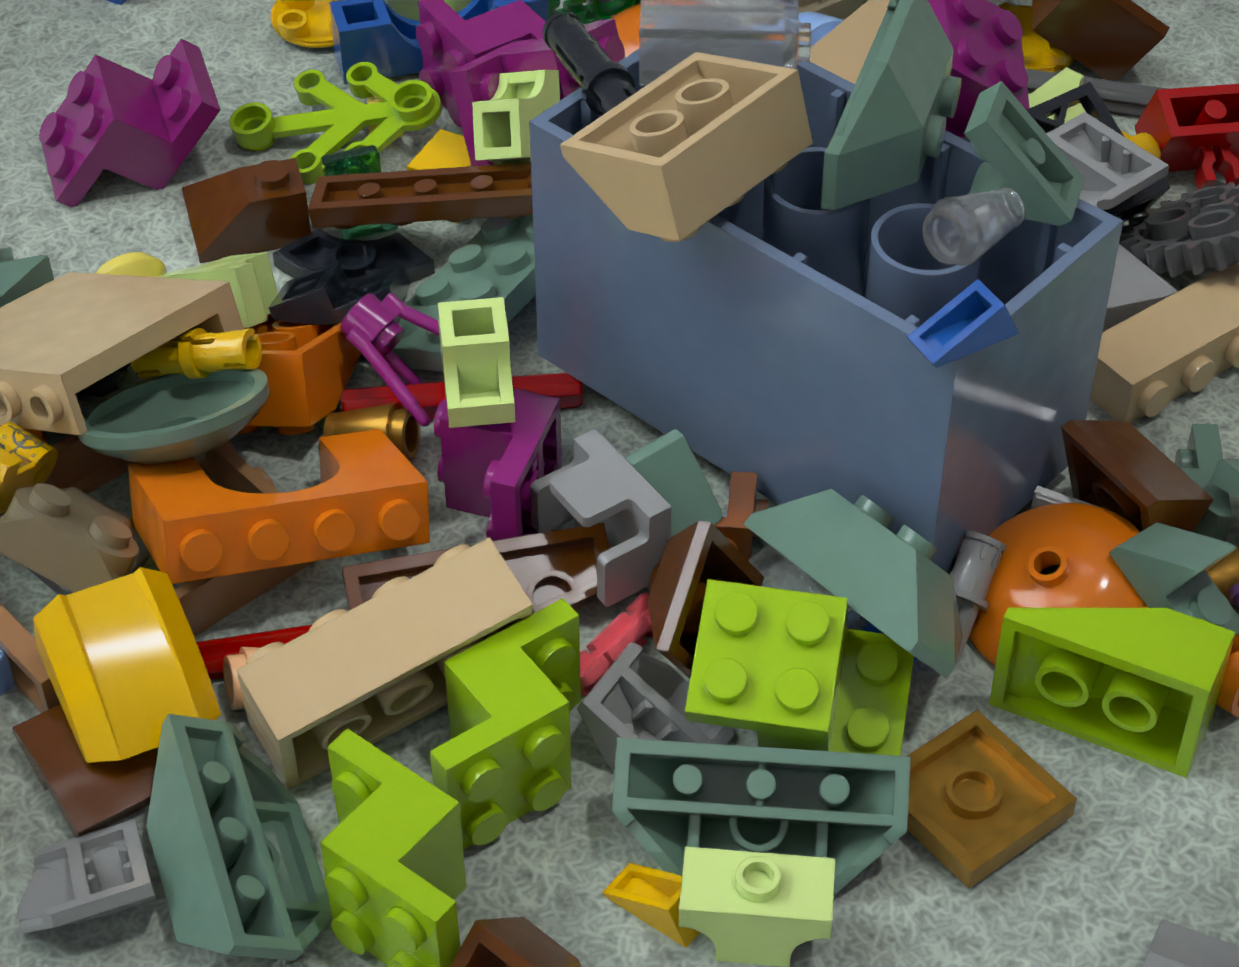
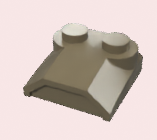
(70, 537)

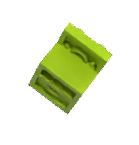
(797, 672)
(510, 722)
(392, 859)

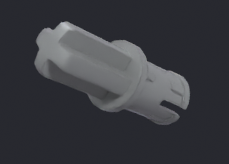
(972, 576)

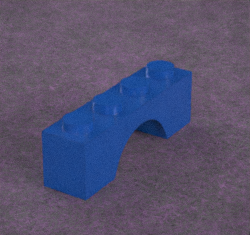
(383, 37)

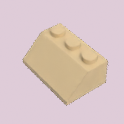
(692, 143)

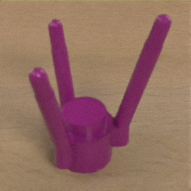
(375, 331)

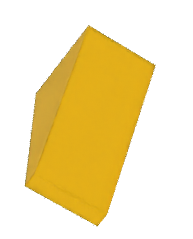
(652, 898)

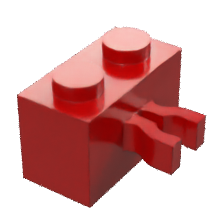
(1196, 130)

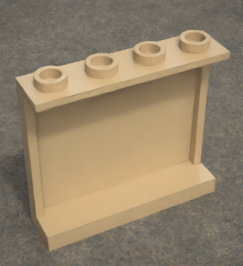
(89, 328)

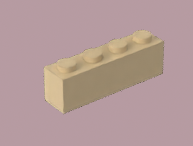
(1169, 348)

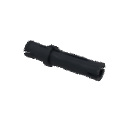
(603, 81)

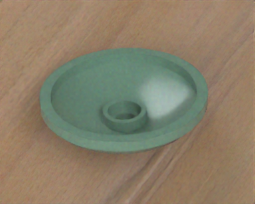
(174, 415)

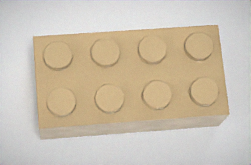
(377, 661)

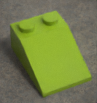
(1115, 677)

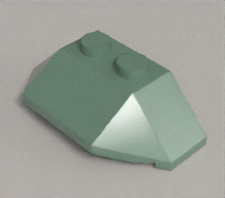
(893, 109)
(879, 572)
(760, 801)
(231, 846)

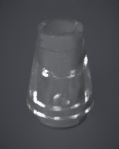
(970, 224)

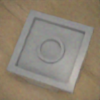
(609, 490)

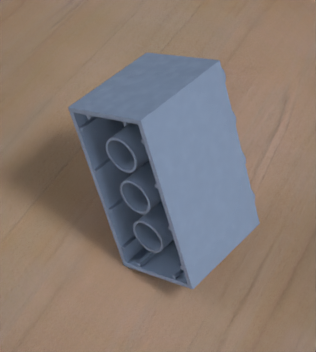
(791, 323)

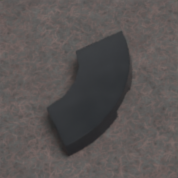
(355, 256)

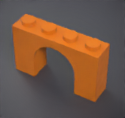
(203, 531)

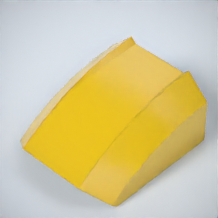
(123, 663)

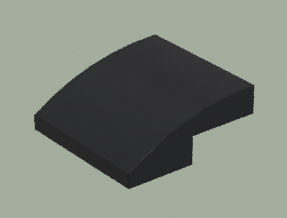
(327, 295)

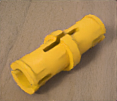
(199, 353)

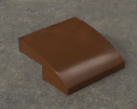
(85, 792)

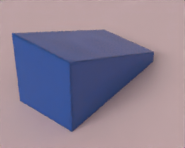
(964, 326)

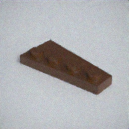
(544, 564)

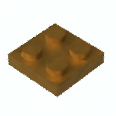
(980, 798)

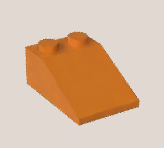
(304, 371)

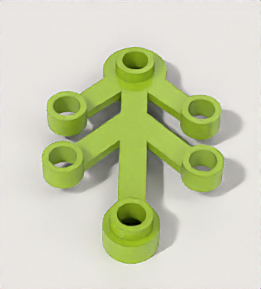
(404, 108)

